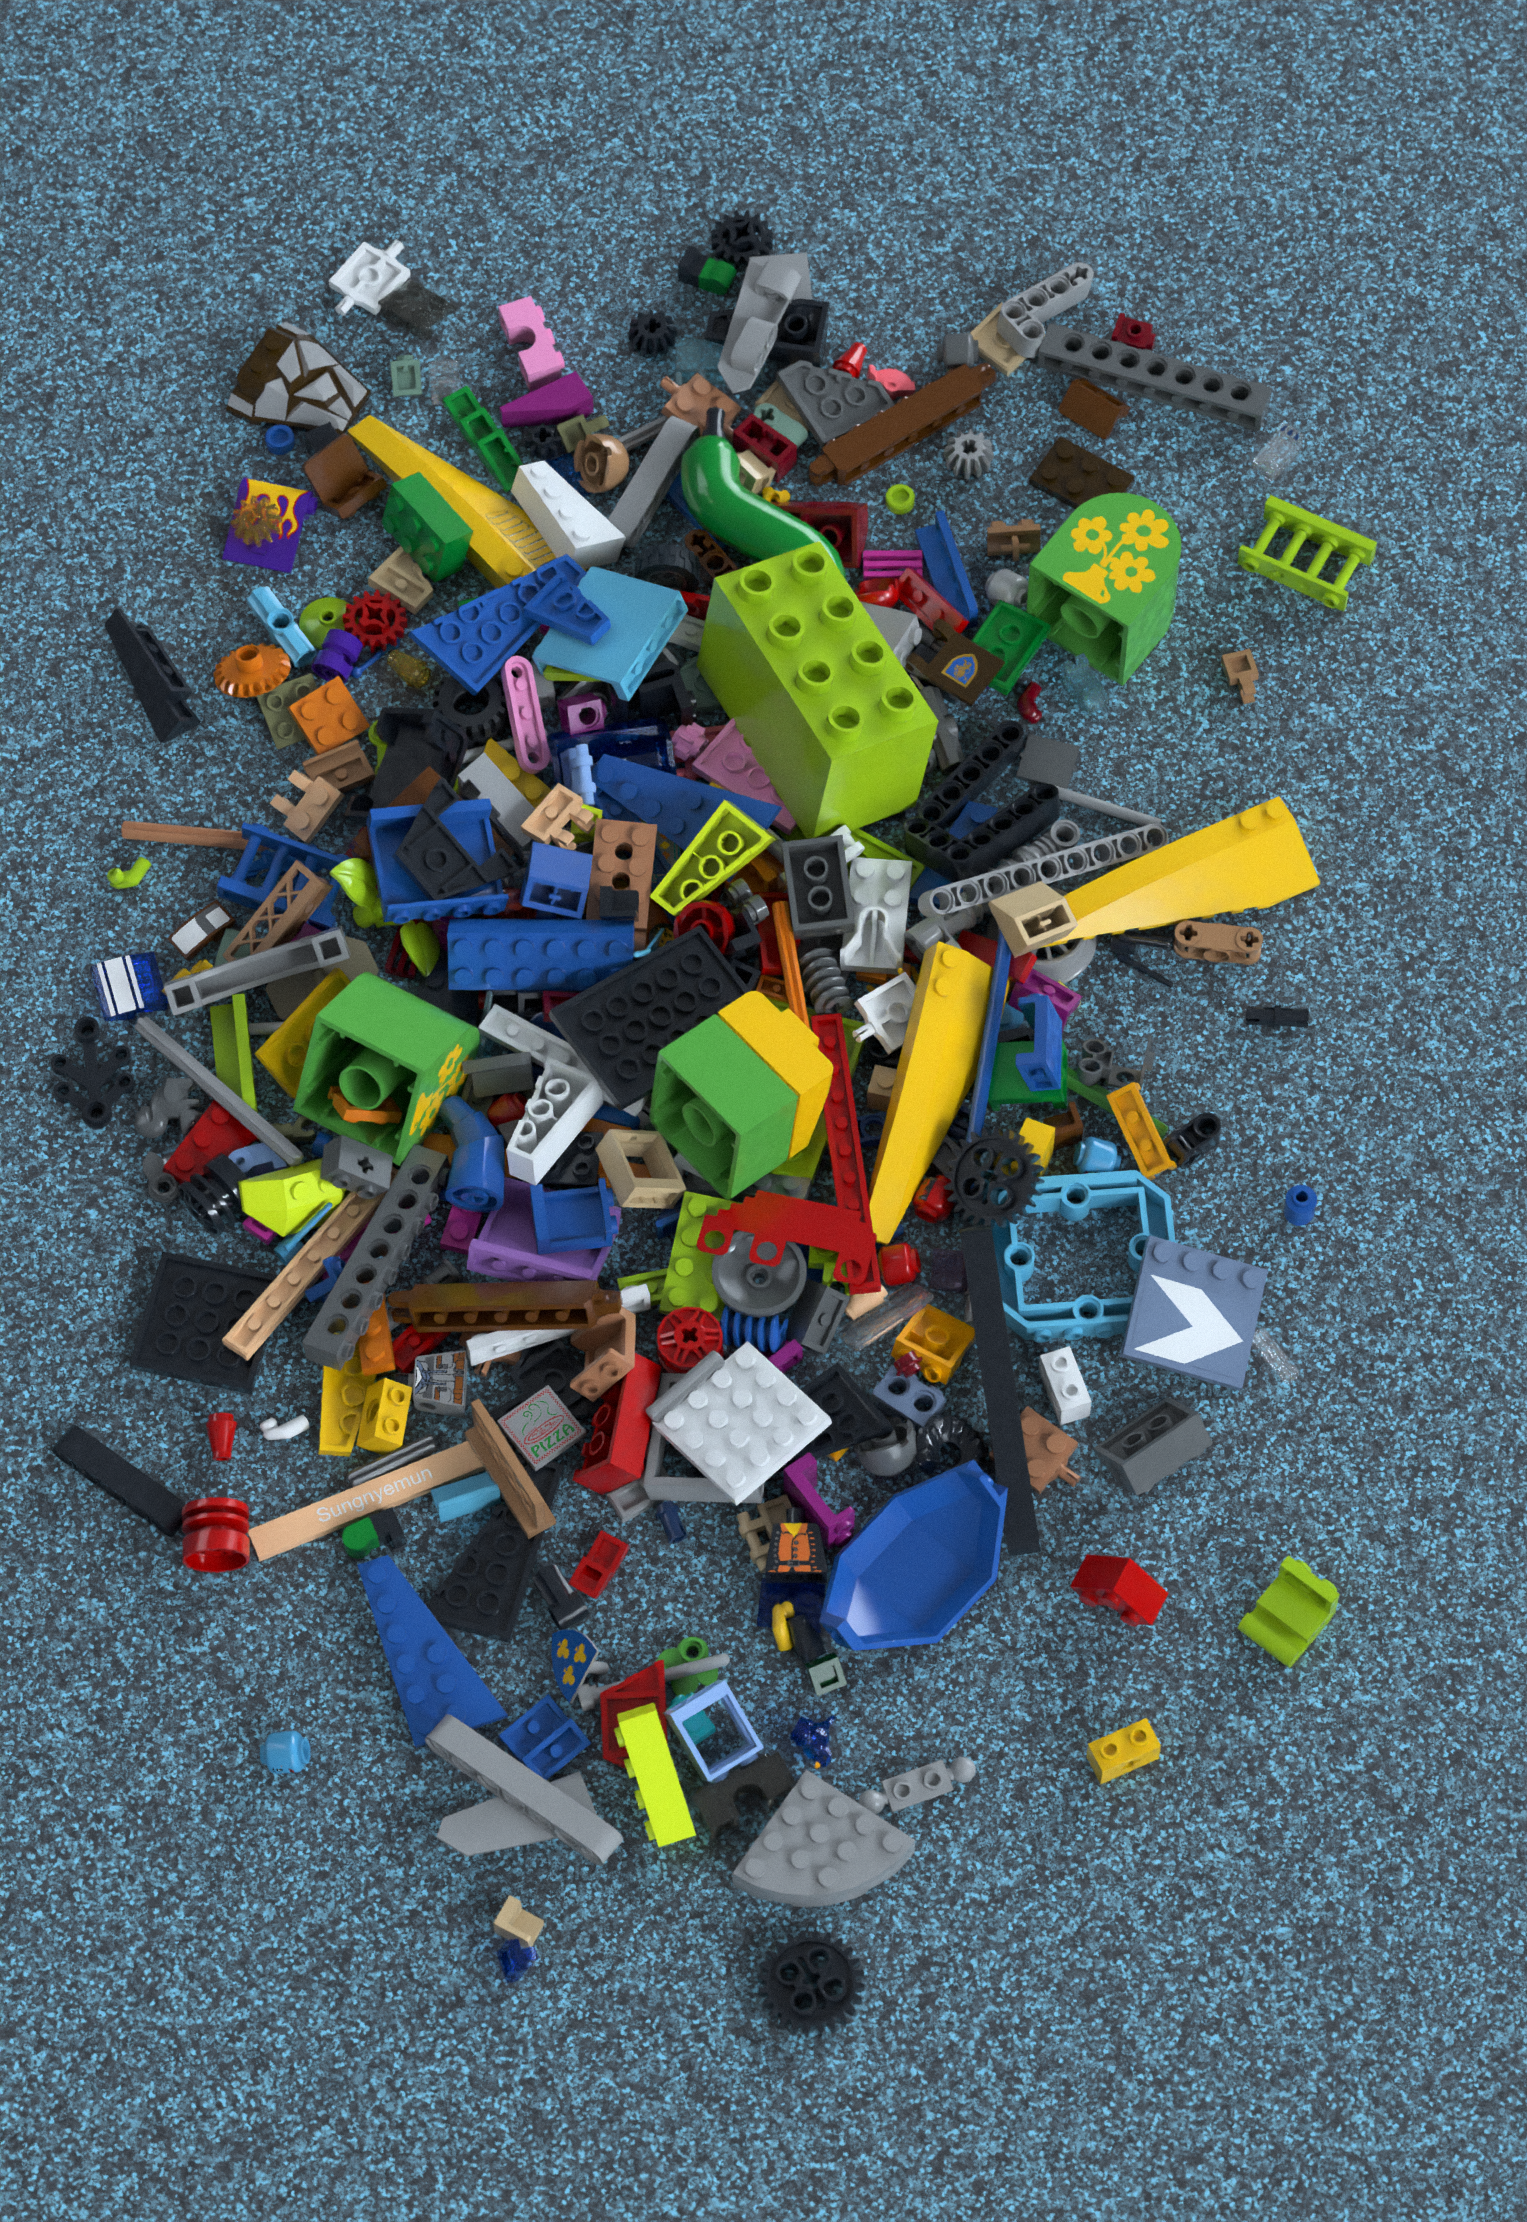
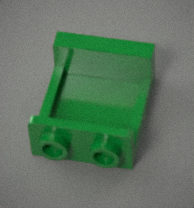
(1009, 1086)

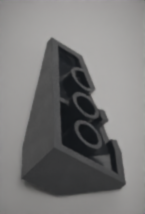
(799, 335)

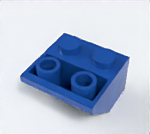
(556, 880)

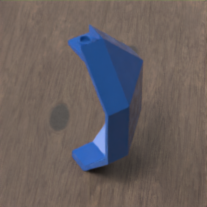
(917, 1563)

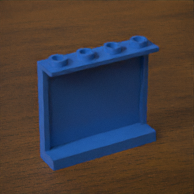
(399, 895)

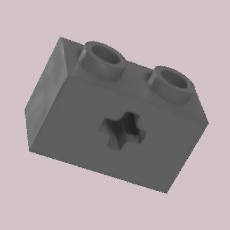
(356, 1167)

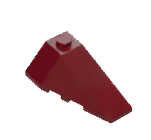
(840, 522)

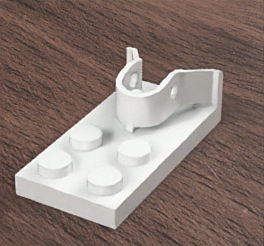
(880, 915)

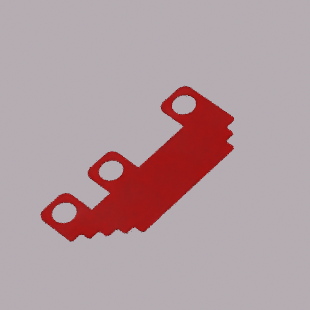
(786, 1218)

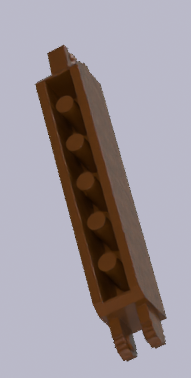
(901, 425)
(504, 1306)

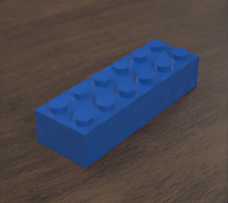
(536, 953)

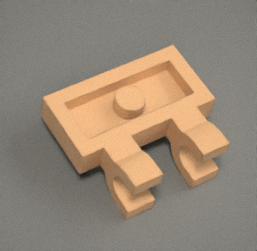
(313, 808)
(553, 814)

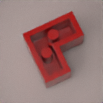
(1121, 1586)

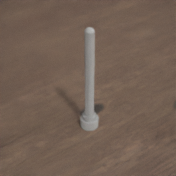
(590, 1695)

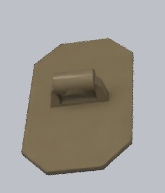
(292, 990)

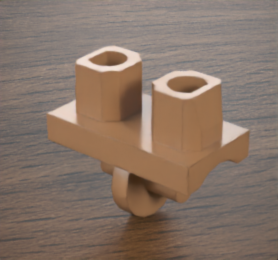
(1013, 539)

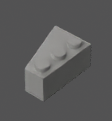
(509, 807)

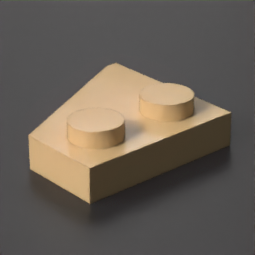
(403, 580)

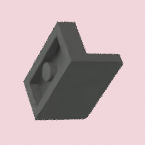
(500, 1074)
(816, 1316)

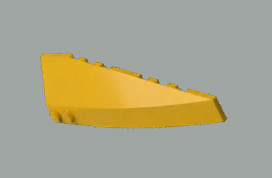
(1219, 869)
(931, 1077)

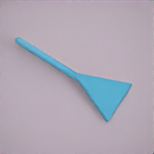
(652, 946)

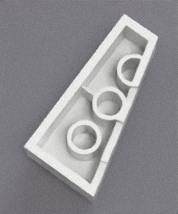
(553, 1118)

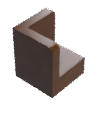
(1067, 1127)

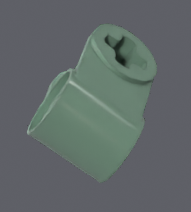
(782, 423)

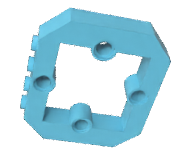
(1095, 1190)

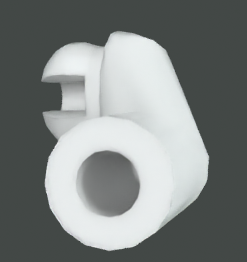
(284, 1431)

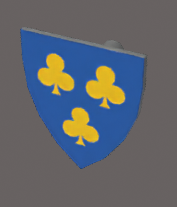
(573, 1659)

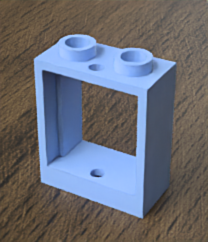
(696, 1703)

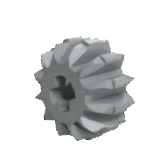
(968, 454)

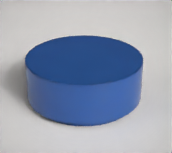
(279, 439)

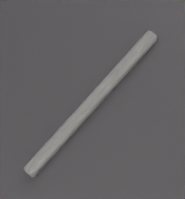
(219, 1091)

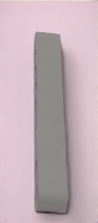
(1030, 870)

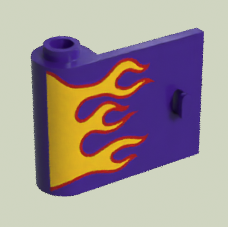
(293, 506)

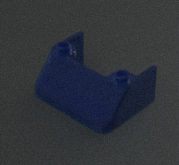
(652, 750)

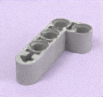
(1023, 314)

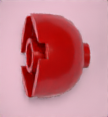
(712, 917)

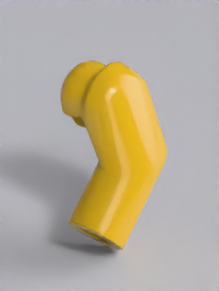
(779, 1625)

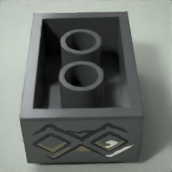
(818, 887)

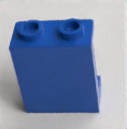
(1043, 1066)
(573, 1218)

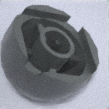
(890, 1452)

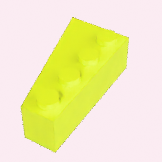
(714, 855)
(655, 1775)

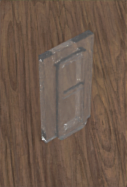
(884, 1317)

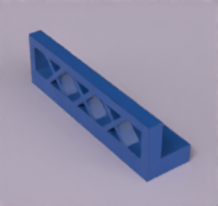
(946, 567)

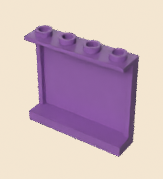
(510, 1250)

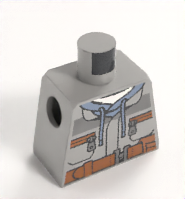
(439, 1383)

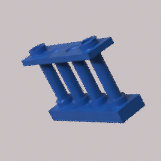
(237, 891)

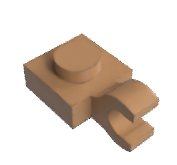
(1241, 670)

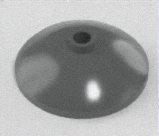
(735, 1274)

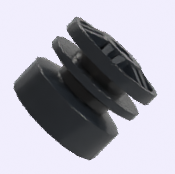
(213, 1198)

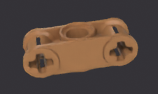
(1218, 942)

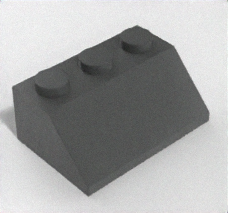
(1154, 1445)

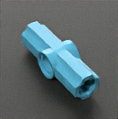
(272, 615)

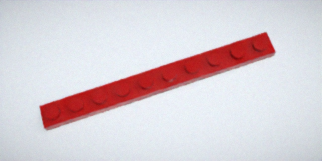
(845, 1141)

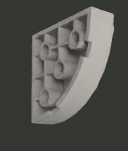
(821, 1849)

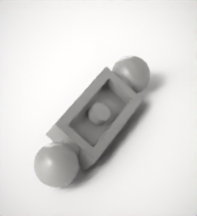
(918, 1785)

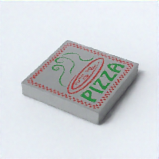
(541, 1428)

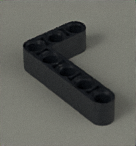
(987, 843)

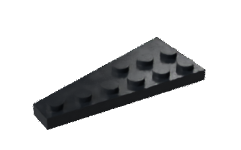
(851, 1413)
(495, 1570)

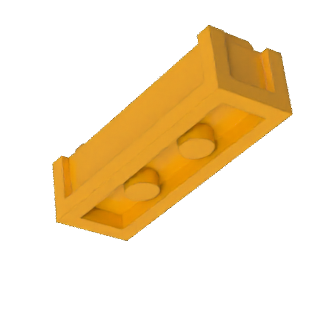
(1140, 1131)

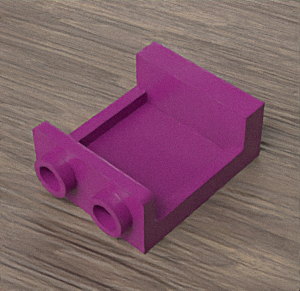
(798, 1485)

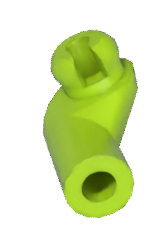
(125, 879)

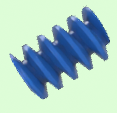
(757, 1332)

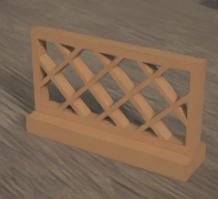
(508, 1473)

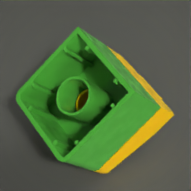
(740, 1092)

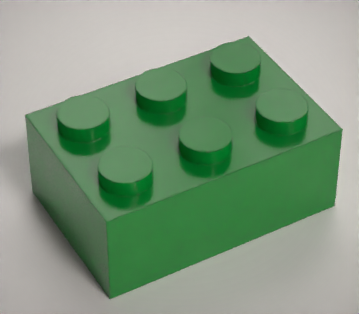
(426, 527)

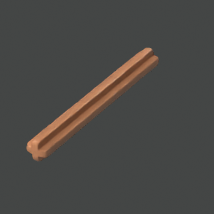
(184, 835)

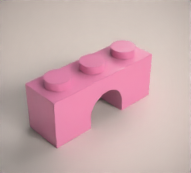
(524, 323)

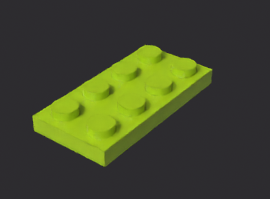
(689, 1269)

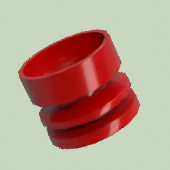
(682, 1325)
(215, 1534)

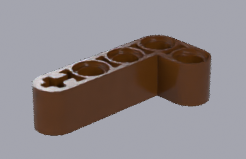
(709, 555)

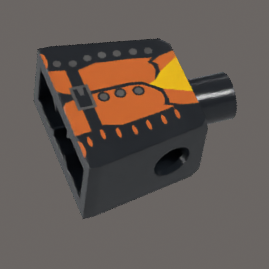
(796, 1551)

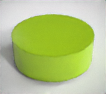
(900, 499)

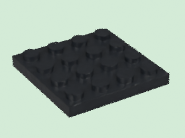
(190, 1314)

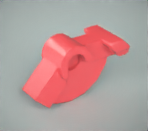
(894, 381)

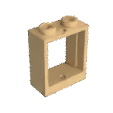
(656, 1192)

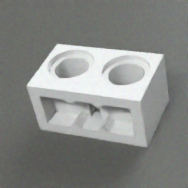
(1064, 1385)

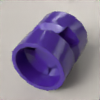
(338, 653)

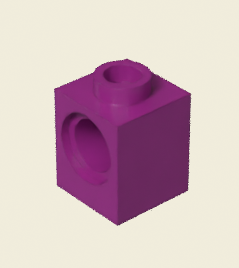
(571, 707)

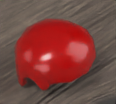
(878, 591)

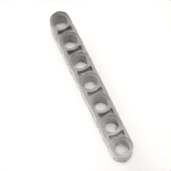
(524, 1790)

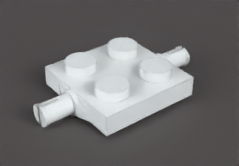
(369, 277)
(887, 1012)

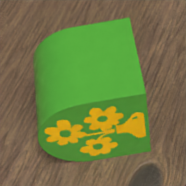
(1108, 582)
(383, 1045)

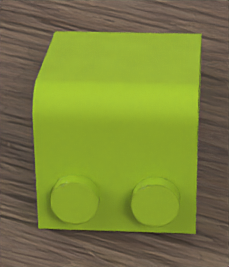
(1291, 1612)

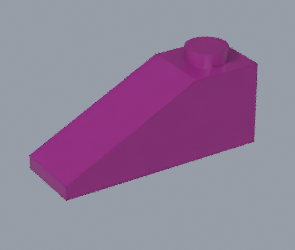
(549, 404)

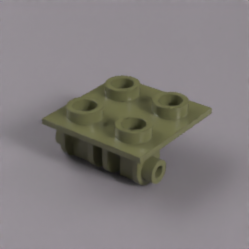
(274, 708)

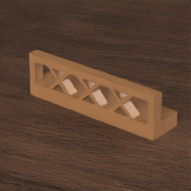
(291, 920)

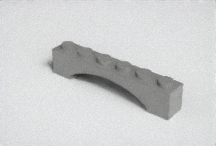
(257, 969)

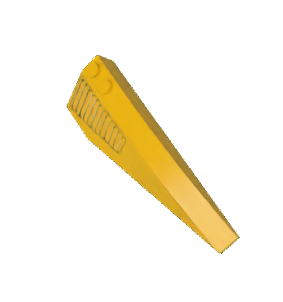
(503, 536)

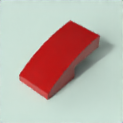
(599, 1565)

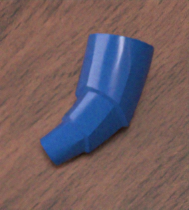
(479, 1159)

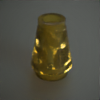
(410, 669)

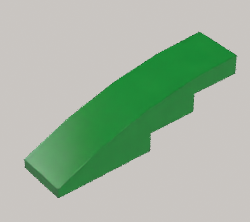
(483, 436)

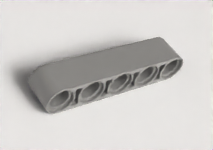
(653, 479)

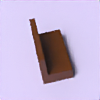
(1092, 407)

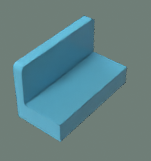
(465, 1496)

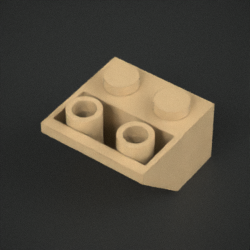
(1032, 917)

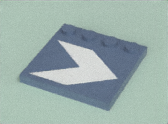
(1194, 1313)

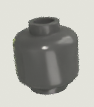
(958, 350)

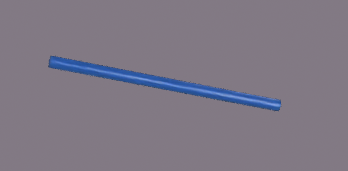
(989, 1039)

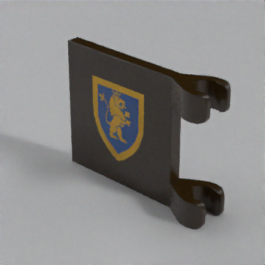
(958, 667)

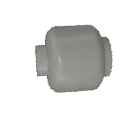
(1007, 587)

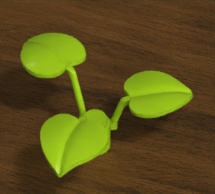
(359, 883)

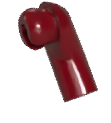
(1026, 703)

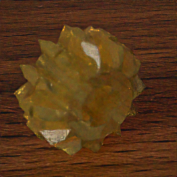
(249, 512)

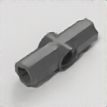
(946, 738)

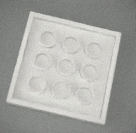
(743, 1423)

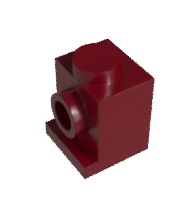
(1134, 333)

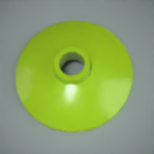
(313, 622)

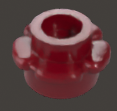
(908, 1364)

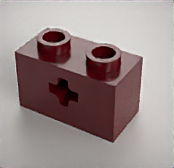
(766, 444)

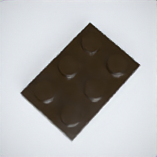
(1078, 475)

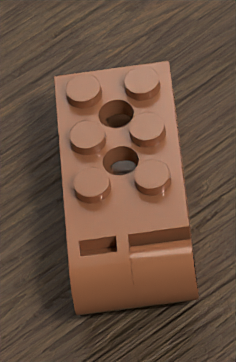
(636, 871)

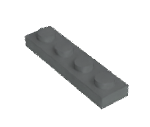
(780, 1184)

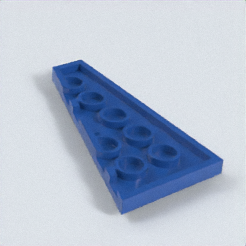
(489, 629)
(670, 801)
(423, 1659)

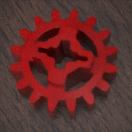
(375, 620)

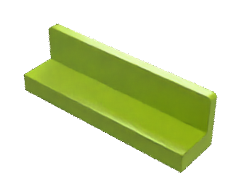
(233, 1048)

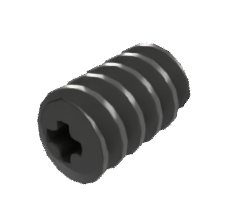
(824, 982)

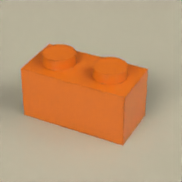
(772, 988)

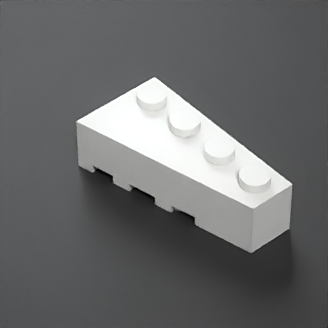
(566, 517)

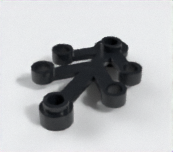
(93, 1079)

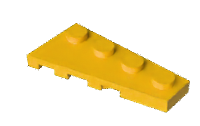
(342, 1406)

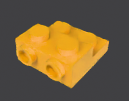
(939, 1341)

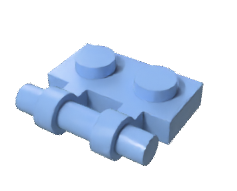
(577, 772)

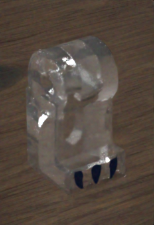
(1278, 452)

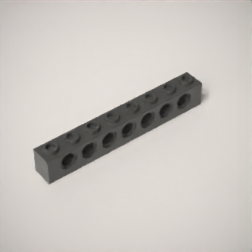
(1162, 388)
(405, 1191)

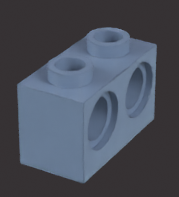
(905, 1403)

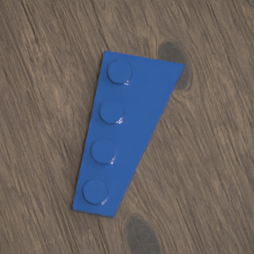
(969, 819)

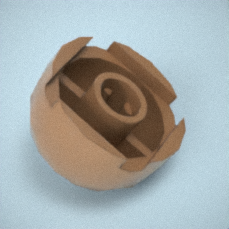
(601, 462)

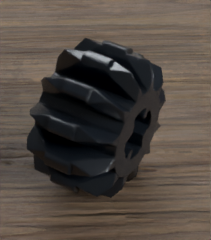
(652, 333)

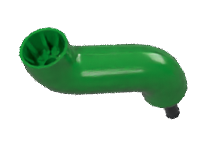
(733, 512)

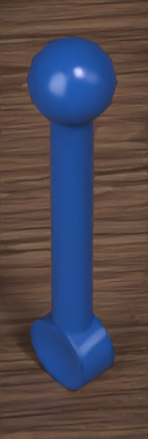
(357, 671)

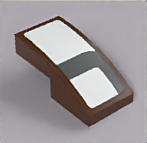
(201, 928)

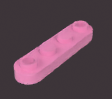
(525, 714)

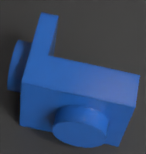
(321, 1291)

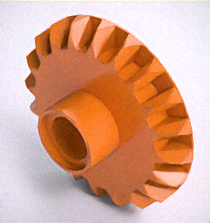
(252, 670)

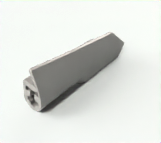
(755, 322)
(500, 1826)

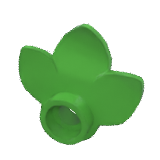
(678, 1656)

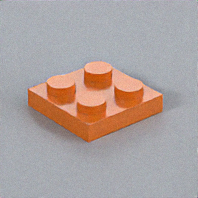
(328, 716)

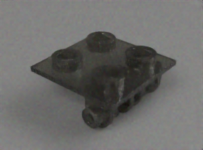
(415, 308)

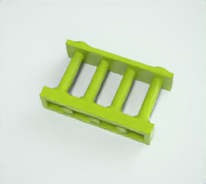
(1317, 529)

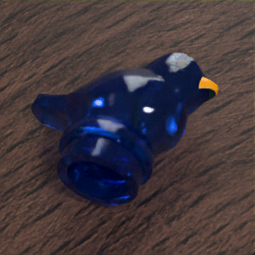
(814, 1740)

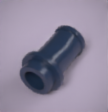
(671, 1522)

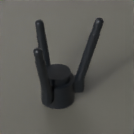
(1129, 944)

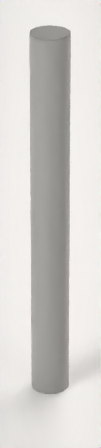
(1106, 807)

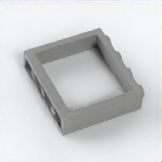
(676, 1487)

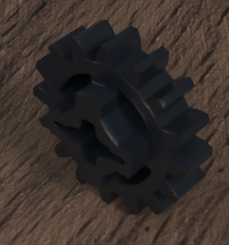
(742, 238)

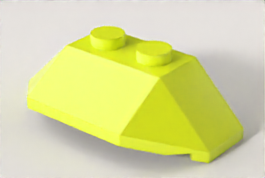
(289, 1197)

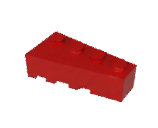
(621, 1430)

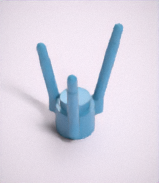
(291, 1244)

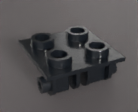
(577, 1163)

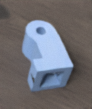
(257, 1160)

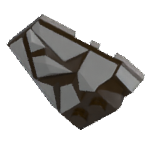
(296, 384)

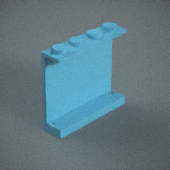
(641, 625)

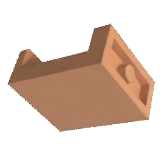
(608, 1353)

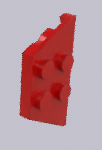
(633, 1692)

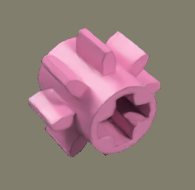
(689, 741)

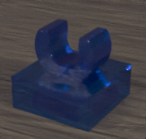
(515, 1960)

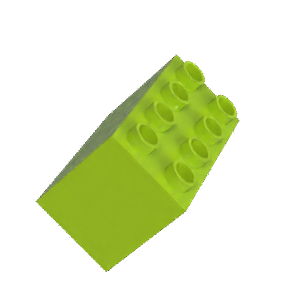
(816, 692)

